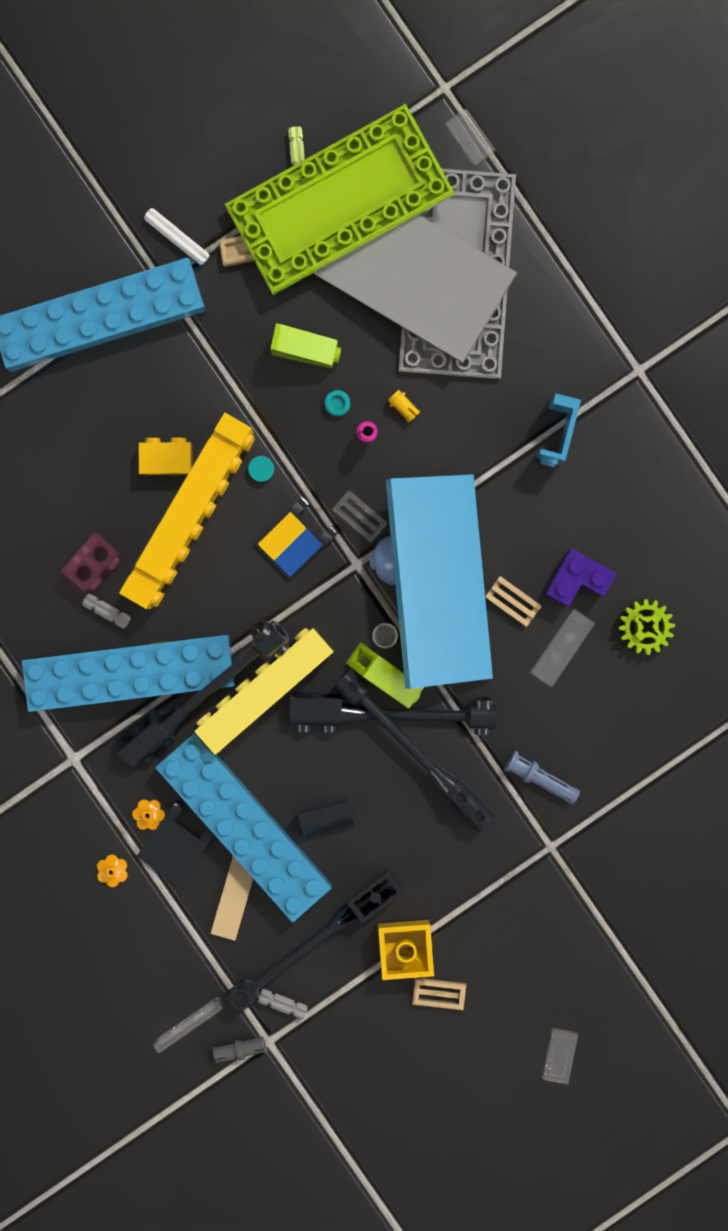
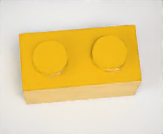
(165, 458)

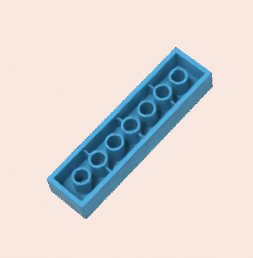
(99, 314)
(125, 673)
(244, 827)

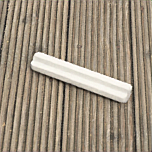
(176, 236)

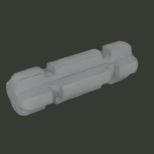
(106, 611)
(282, 1004)

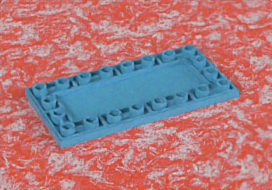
(439, 580)

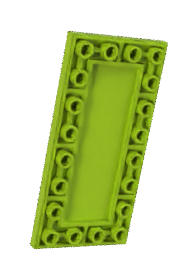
(339, 199)

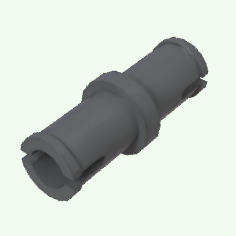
(239, 1049)

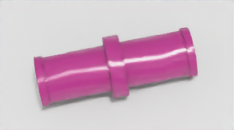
(371, 426)

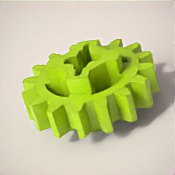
(654, 617)

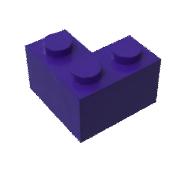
(578, 571)

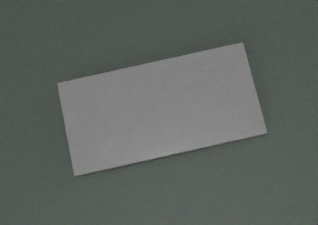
(483, 218)
(425, 283)

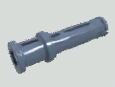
(532, 773)

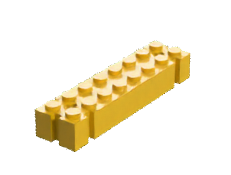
(187, 512)

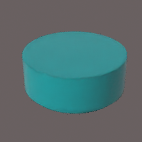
(337, 403)
(261, 469)

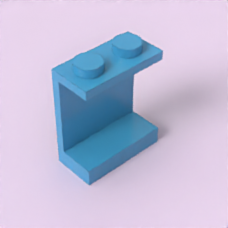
(570, 407)

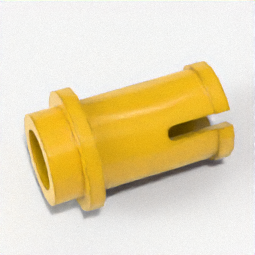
(403, 406)

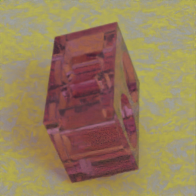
(86, 557)

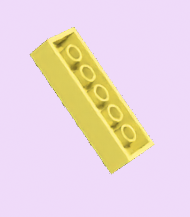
(260, 694)

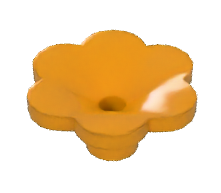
(151, 808)
(118, 867)

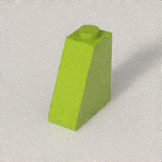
(304, 346)
(382, 675)

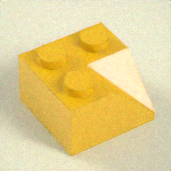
(405, 949)

